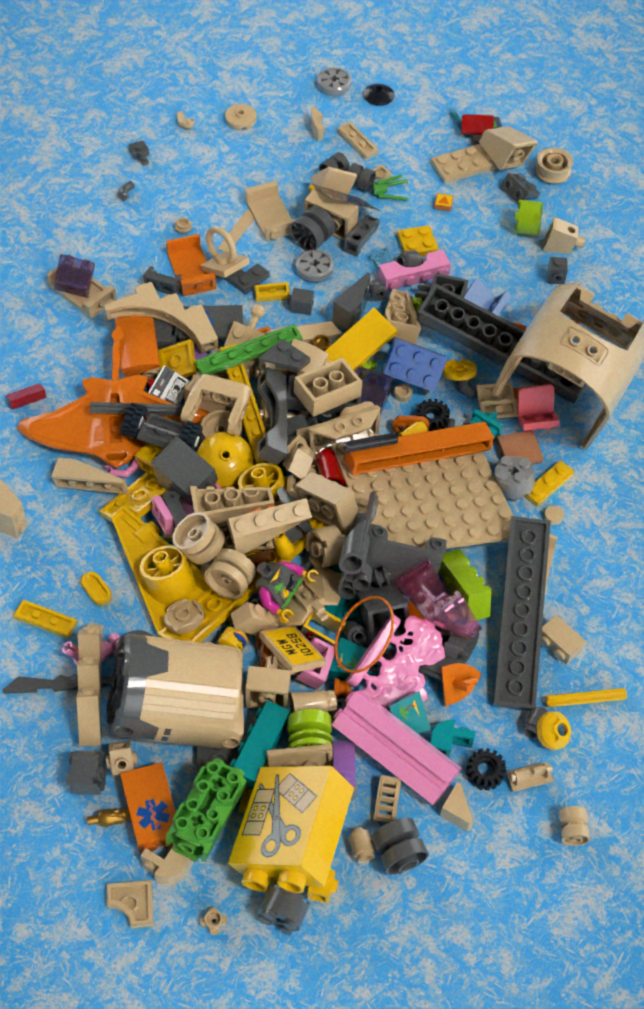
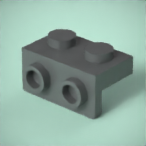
(518, 187)

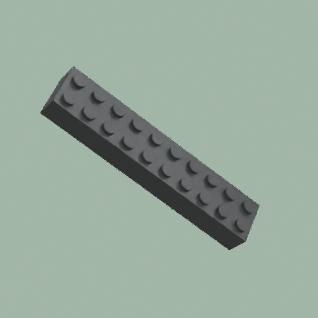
(487, 336)

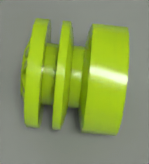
(309, 728)

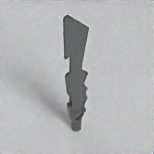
(61, 683)

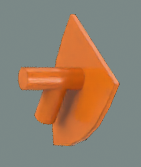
(458, 681)

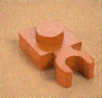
(262, 650)

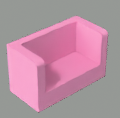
(318, 676)

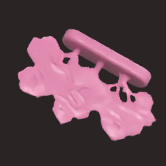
(401, 674)

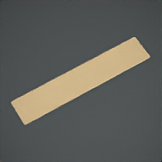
(238, 229)

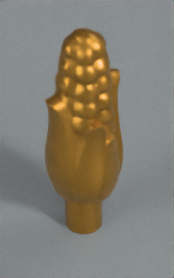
(109, 817)

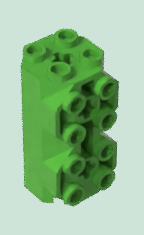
(206, 810)

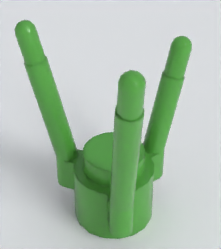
(380, 187)

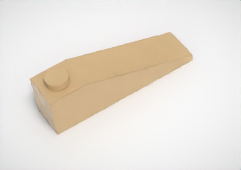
(78, 475)

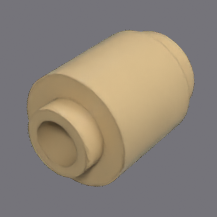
(361, 845)

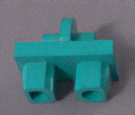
(490, 419)

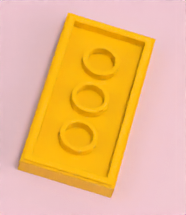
(362, 340)

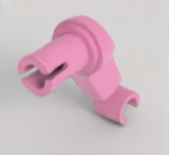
(107, 648)

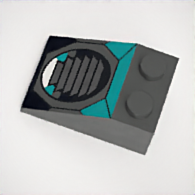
(351, 304)

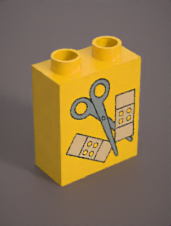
(291, 827)

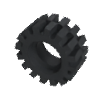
(436, 408)
(489, 758)

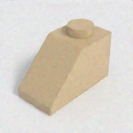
(298, 461)

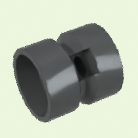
(336, 161)
(364, 178)

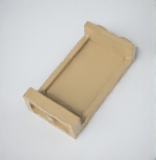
(89, 306)

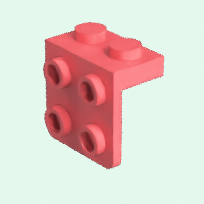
(536, 408)

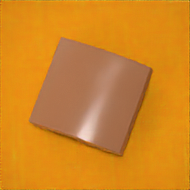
(521, 445)

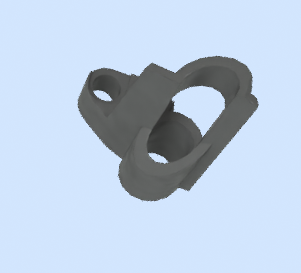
(355, 571)
(456, 651)

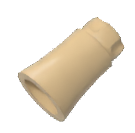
(318, 700)

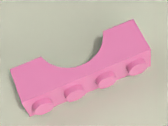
(399, 276)

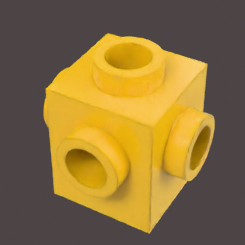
(323, 893)

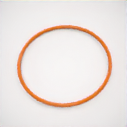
(386, 645)

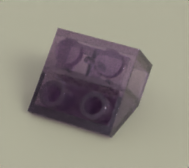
(74, 275)
(375, 387)

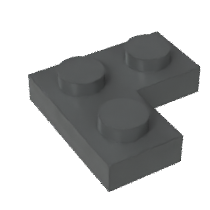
(246, 280)

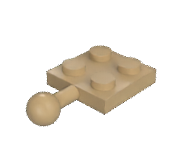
(241, 333)

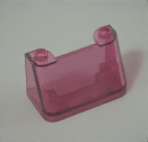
(435, 603)

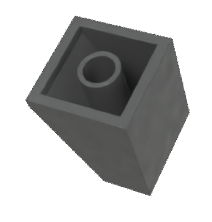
(182, 467)
(375, 612)

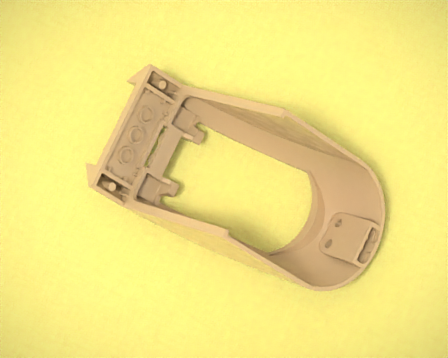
(551, 337)

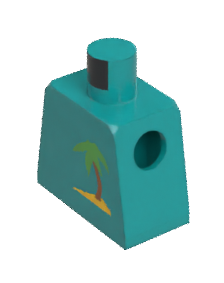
(349, 656)
(411, 712)

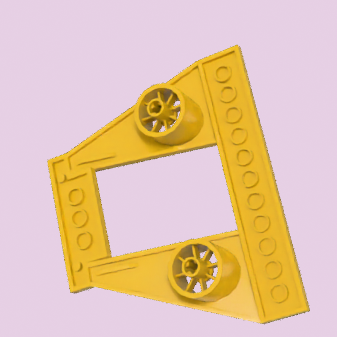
(165, 572)

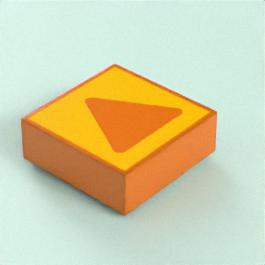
(443, 202)

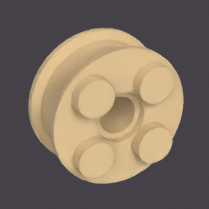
(553, 165)

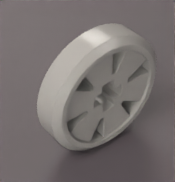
(326, 80)
(310, 273)

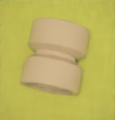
(575, 822)

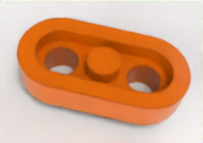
(406, 421)

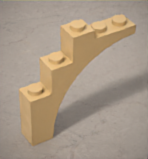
(169, 309)
(89, 684)

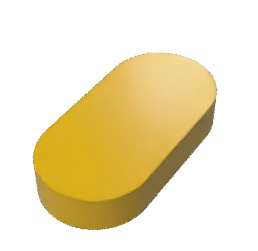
(96, 589)

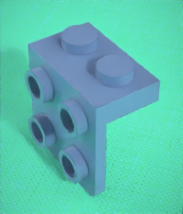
(483, 297)

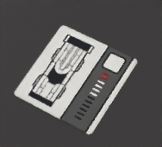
(169, 386)

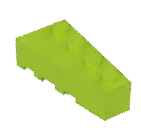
(461, 577)

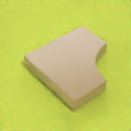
(133, 900)

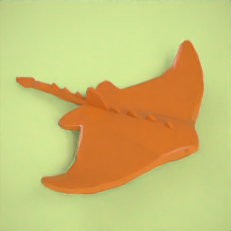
(98, 434)

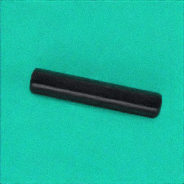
(370, 442)

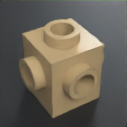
(121, 757)

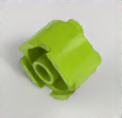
(528, 217)

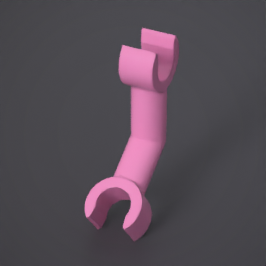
(123, 473)

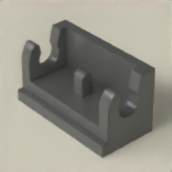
(162, 282)

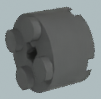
(86, 772)
(283, 909)

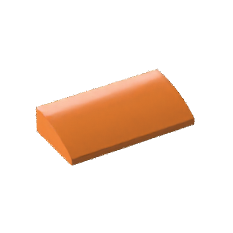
(139, 345)

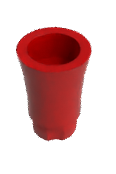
(329, 467)

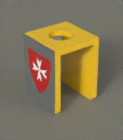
(331, 623)

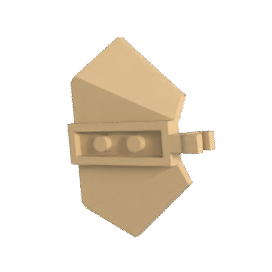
(313, 597)

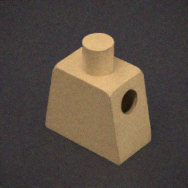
(562, 237)

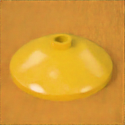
(228, 468)

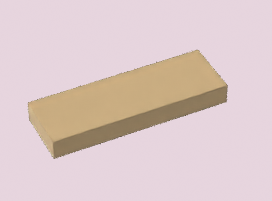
(357, 140)

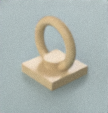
(226, 262)

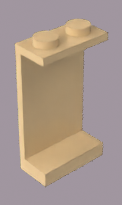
(268, 210)

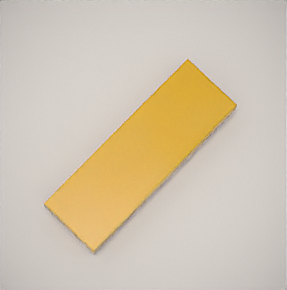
(45, 619)

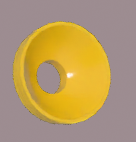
(548, 732)

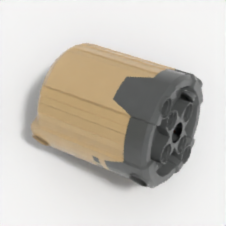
(176, 692)

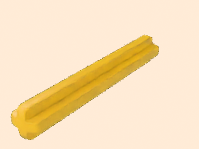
(586, 697)

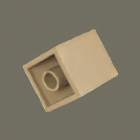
(507, 146)
(11, 513)

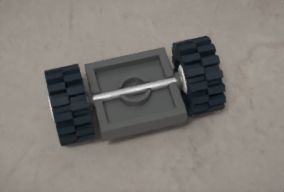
(158, 429)

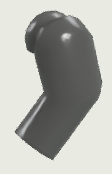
(122, 192)

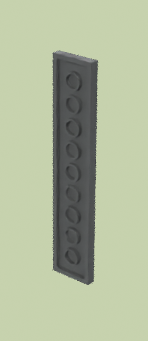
(522, 614)

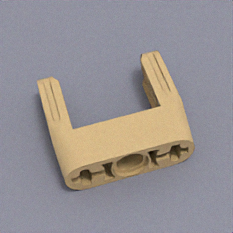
(222, 392)

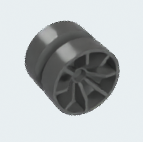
(312, 228)
(400, 846)

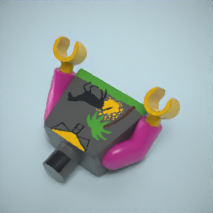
(279, 584)

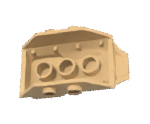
(352, 424)

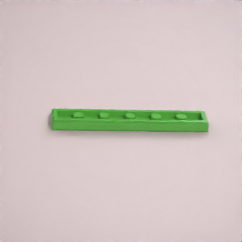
(245, 351)

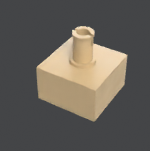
(268, 684)

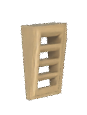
(391, 786)

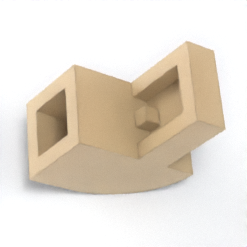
(168, 870)

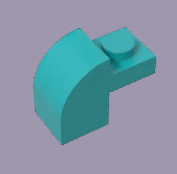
(446, 734)

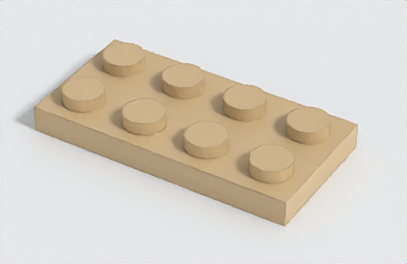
(463, 163)

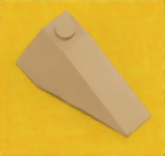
(402, 315)

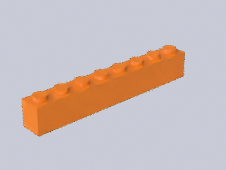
(422, 448)

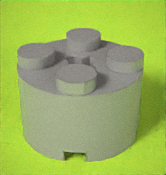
(515, 477)

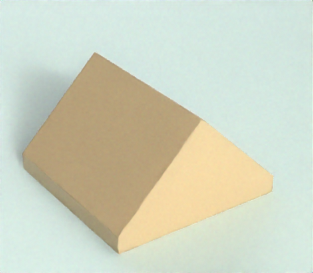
(334, 179)

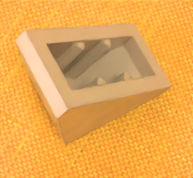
(457, 809)

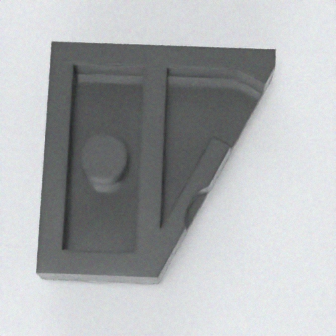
(285, 357)

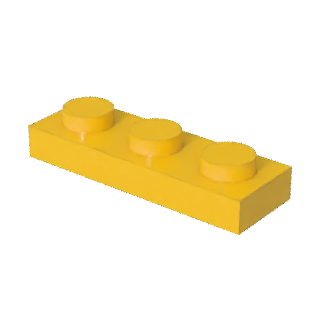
(549, 483)

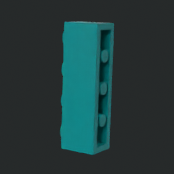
(262, 737)

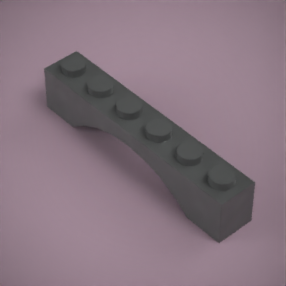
(272, 389)

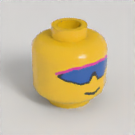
(233, 638)

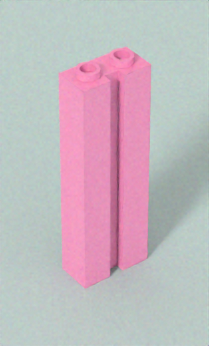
(396, 746)

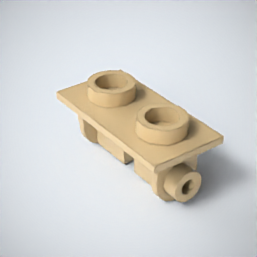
(530, 776)

